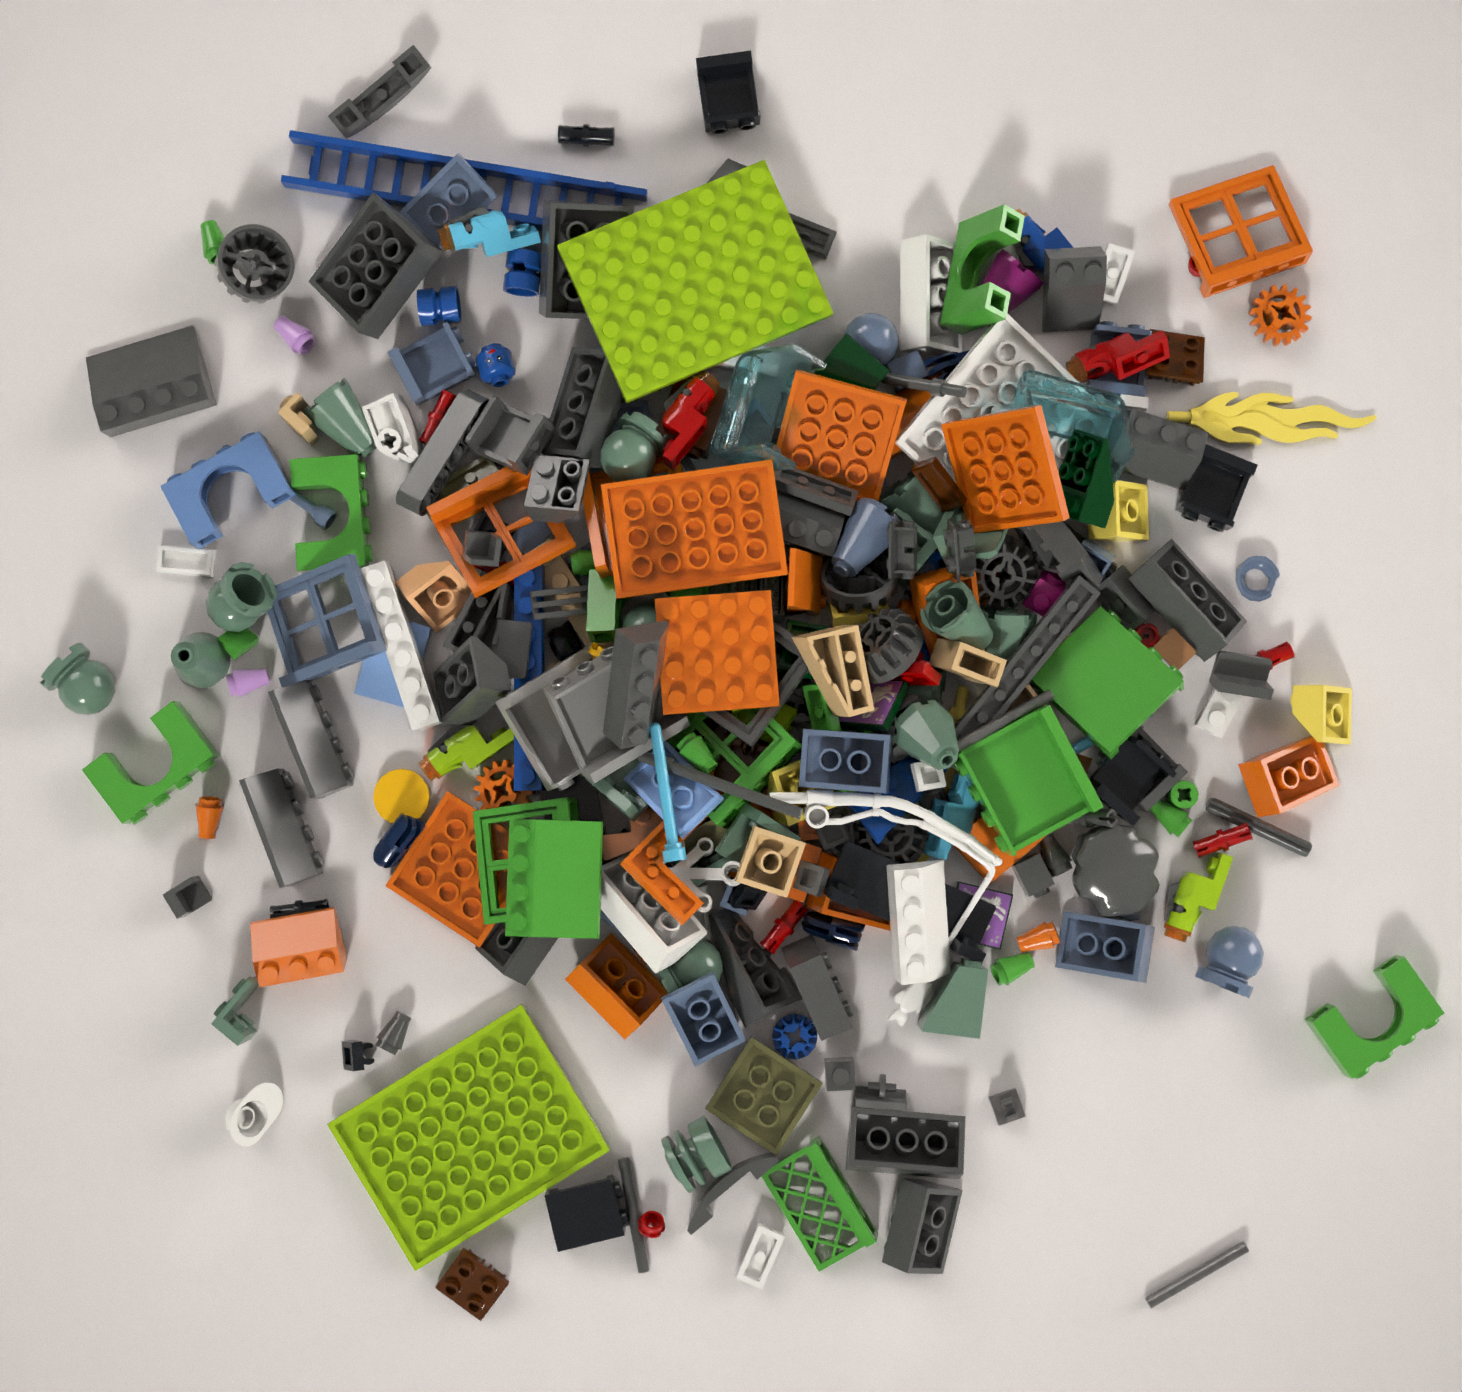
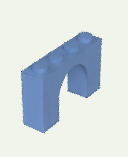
(190, 491)

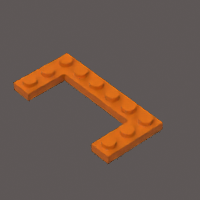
(647, 868)

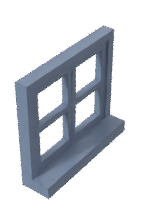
(336, 658)

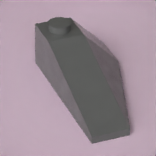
(752, 977)

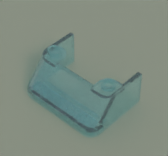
(754, 404)
(1080, 407)

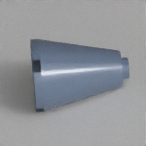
(862, 537)

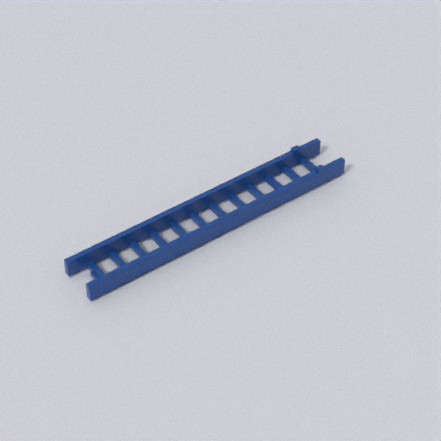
(434, 160)

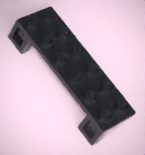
(861, 883)

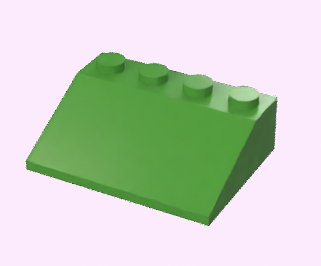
(554, 878)

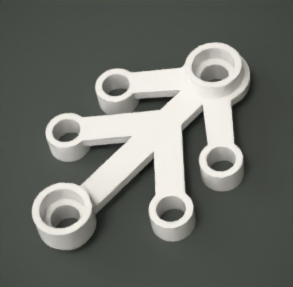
(686, 873)

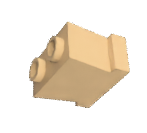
(967, 662)

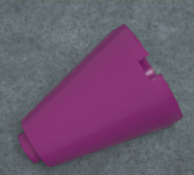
(1013, 277)

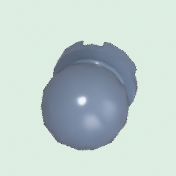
(875, 335)
(1232, 959)

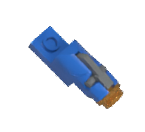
(1033, 242)

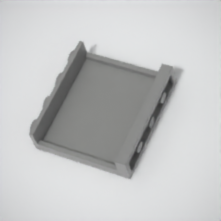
(580, 710)
(537, 728)

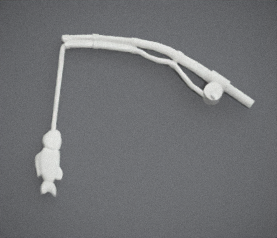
(917, 995)

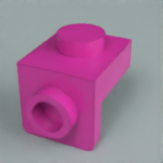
(1045, 592)

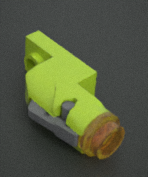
(462, 746)
(1193, 893)

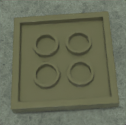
(763, 1095)

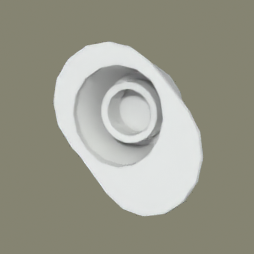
(254, 1113)

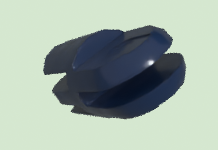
(944, 364)
(397, 840)
(833, 929)

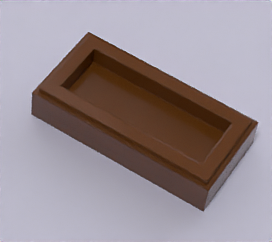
(939, 484)

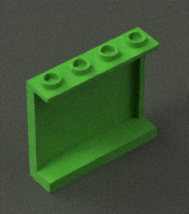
(1107, 680)
(1027, 780)

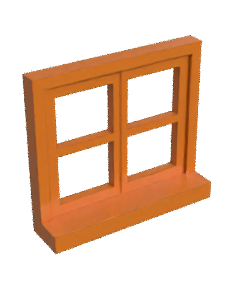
(1256, 264)
(483, 496)
(596, 516)

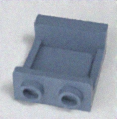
(433, 364)
(1132, 384)

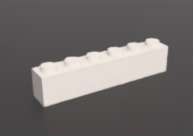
(401, 647)

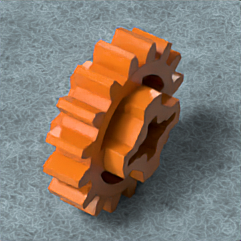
(1269, 311)
(494, 785)

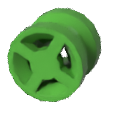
(1177, 795)

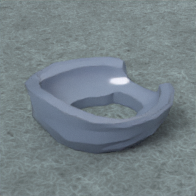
(1267, 567)

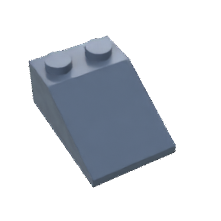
(845, 761)
(1105, 946)
(703, 1019)

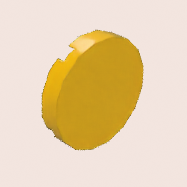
(401, 793)

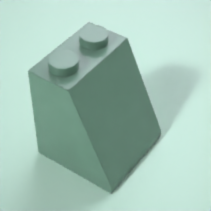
(957, 1002)

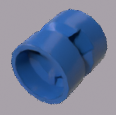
(522, 282)
(438, 305)

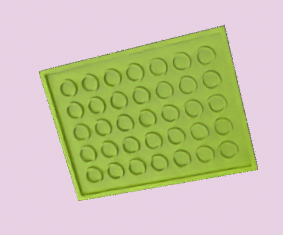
(695, 280)
(468, 1137)

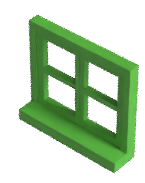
(752, 777)
(560, 809)

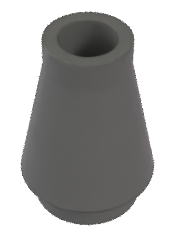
(1054, 856)
(394, 1033)

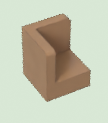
(1174, 648)

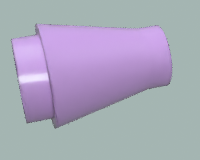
(296, 336)
(245, 681)

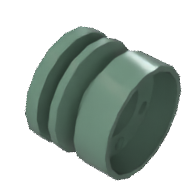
(696, 1154)

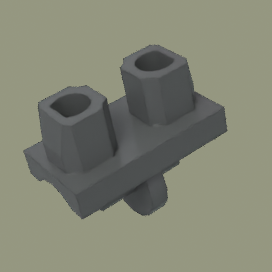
(881, 1096)

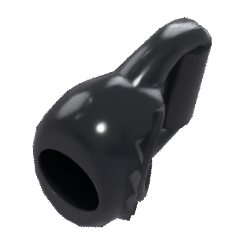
(564, 641)

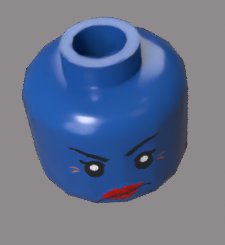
(495, 365)

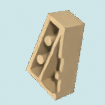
(838, 668)

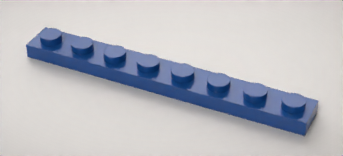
(524, 774)

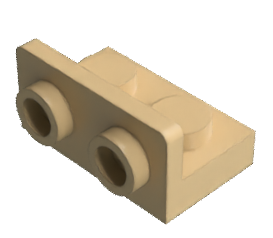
(292, 414)

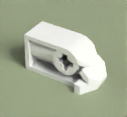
(390, 419)

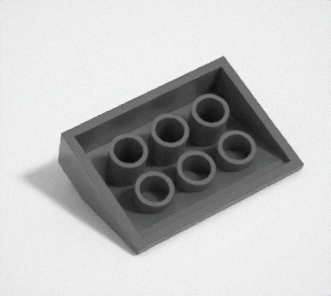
(561, 223)
(375, 267)
(149, 382)

